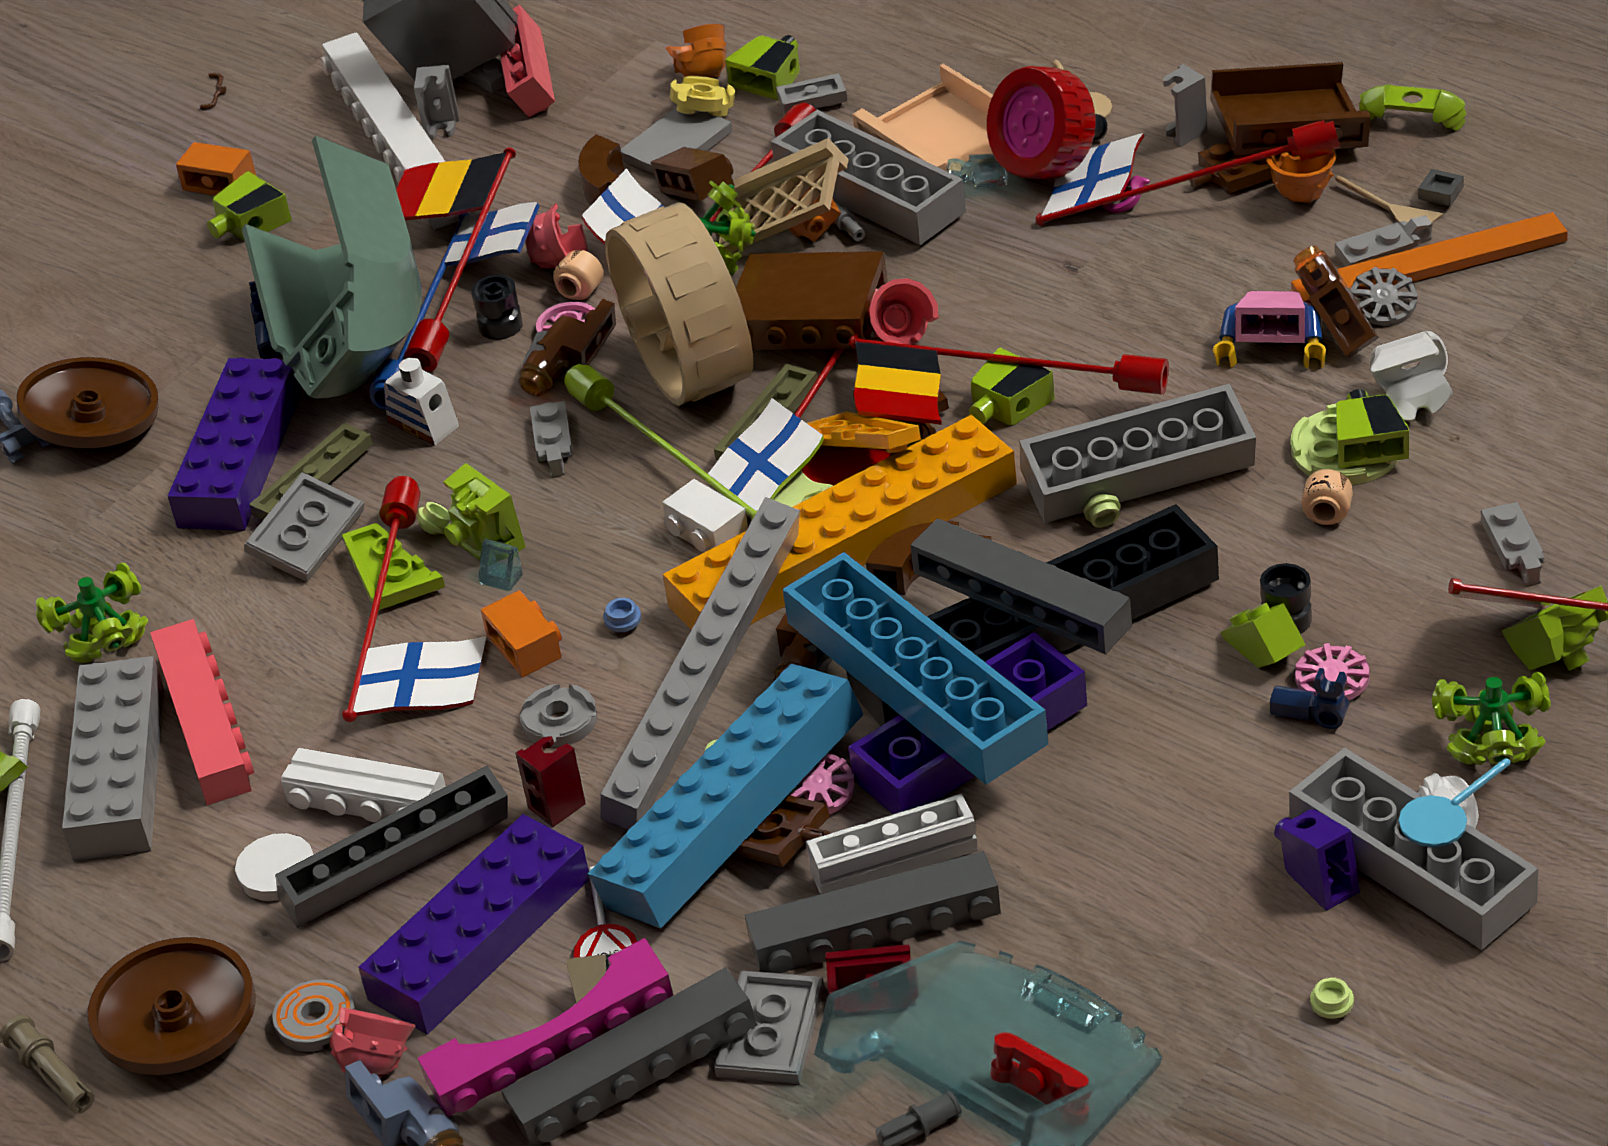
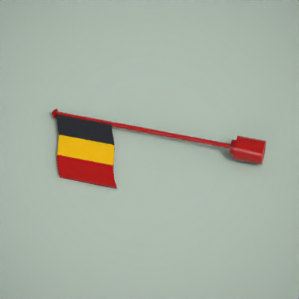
(448, 191)
(906, 378)

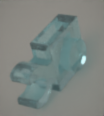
(980, 169)

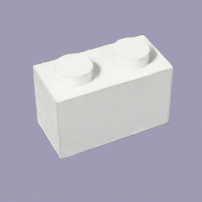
(703, 516)

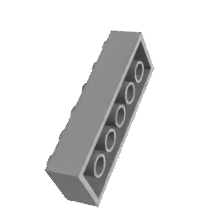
(881, 179)
(1138, 452)
(113, 759)
(1465, 885)

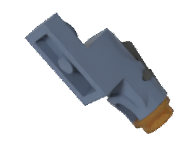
(399, 1110)

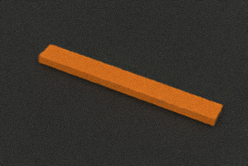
(1459, 252)

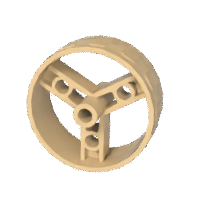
(679, 303)

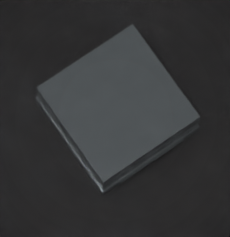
(442, 31)

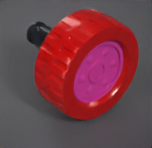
(1042, 122)

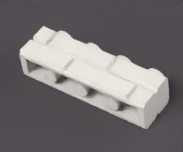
(354, 784)
(893, 844)

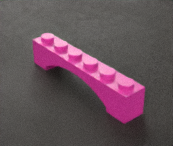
(469, 1072)

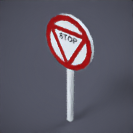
(604, 937)

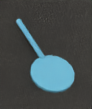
(1438, 820)

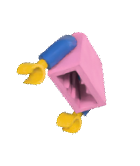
(1271, 318)

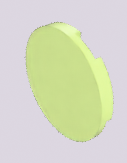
(1316, 449)

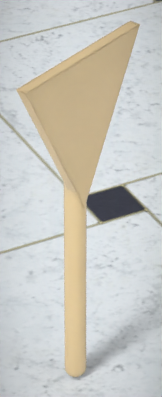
(1399, 212)

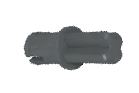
(919, 1120)

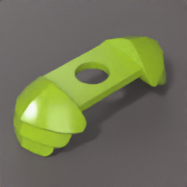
(1443, 104)

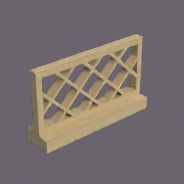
(794, 177)

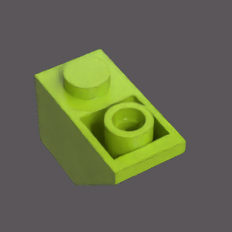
(1263, 634)

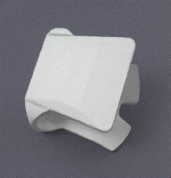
(1415, 386)

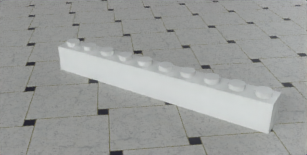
(380, 109)

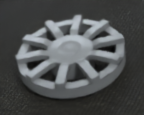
(1384, 296)

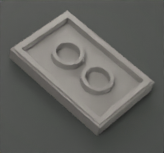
(672, 133)
(304, 527)
(785, 1021)

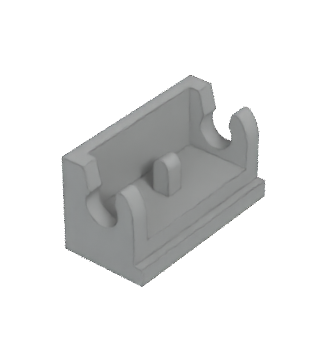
(436, 100)
(1189, 105)

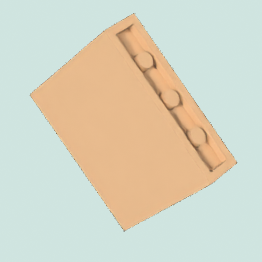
(937, 123)

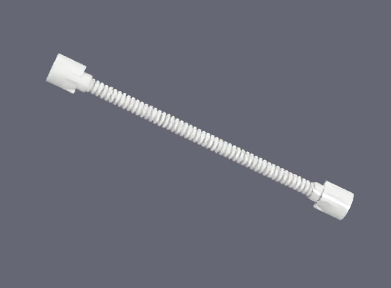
(23, 722)

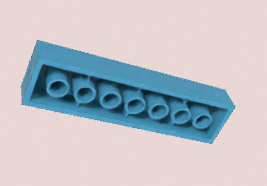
(916, 668)
(725, 795)

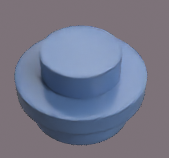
(621, 615)

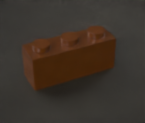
(690, 170)

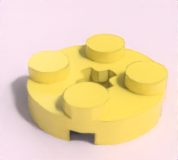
(702, 95)

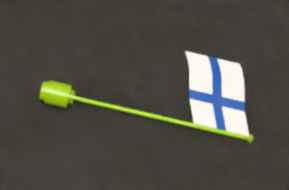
(750, 468)

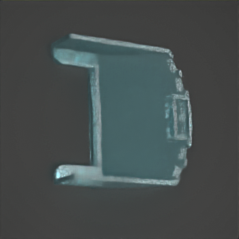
(941, 1025)

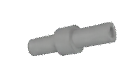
(847, 223)

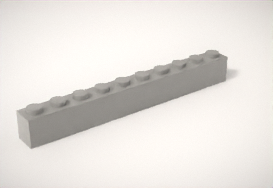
(699, 665)

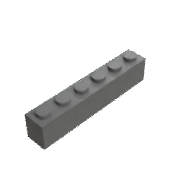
(1022, 586)
(391, 846)
(873, 913)
(629, 1058)

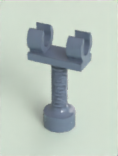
(17, 435)

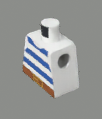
(419, 403)

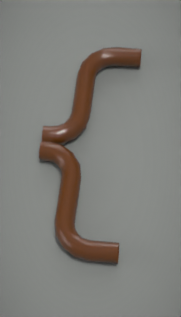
(222, 90)

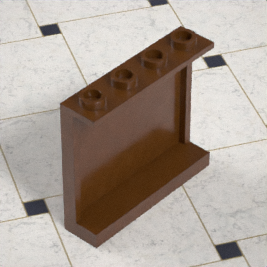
(1266, 103)
(808, 297)

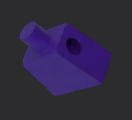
(1319, 857)

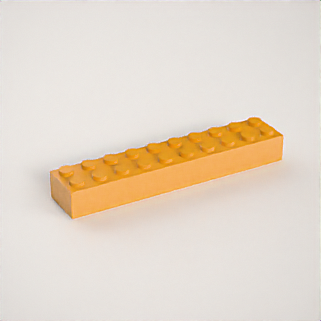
(913, 487)

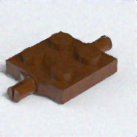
(1236, 177)
(785, 831)

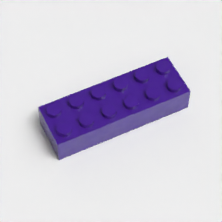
(234, 445)
(910, 770)
(474, 923)

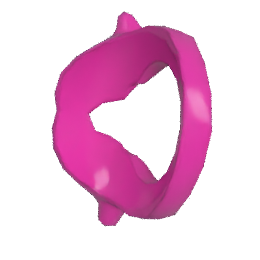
(1135, 182)

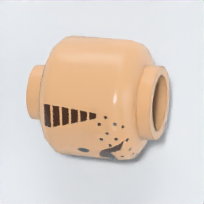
(578, 275)
(1327, 497)

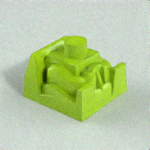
(480, 512)
(1557, 633)

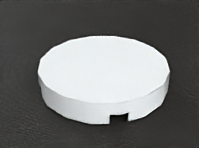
(264, 859)

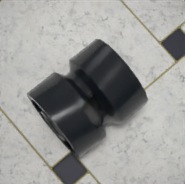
(497, 307)
(1291, 586)

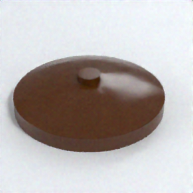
(87, 402)
(171, 1005)

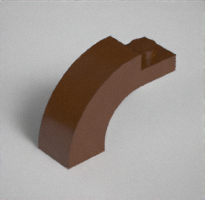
(599, 166)
(893, 559)

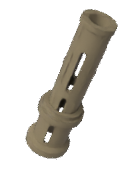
(38, 1054)

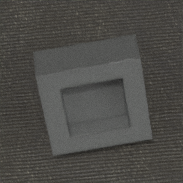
(1440, 187)

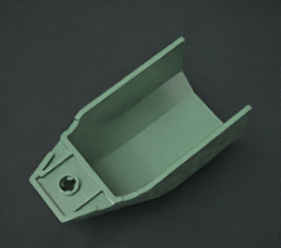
(345, 304)

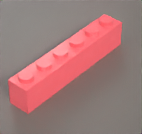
(201, 711)

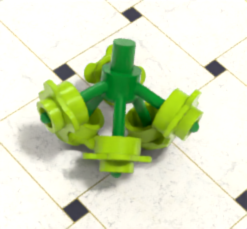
(730, 224)
(92, 613)
(1488, 713)

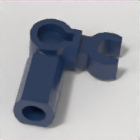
(262, 338)
(1326, 708)

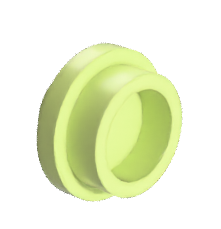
(1102, 510)
(433, 518)
(1331, 998)

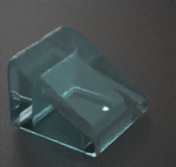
(499, 565)

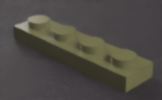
(787, 388)
(322, 463)

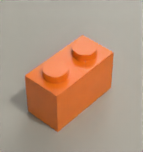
(212, 167)
(522, 633)

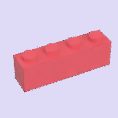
(527, 67)

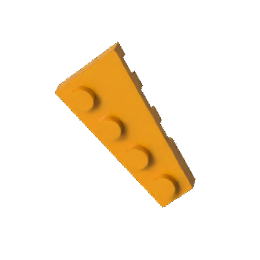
(860, 431)

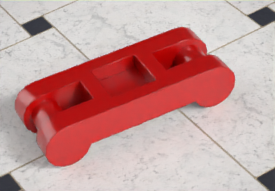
(1038, 1071)

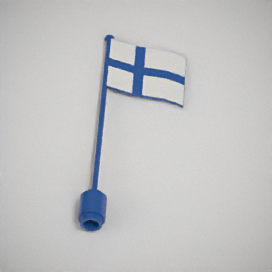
(500, 234)

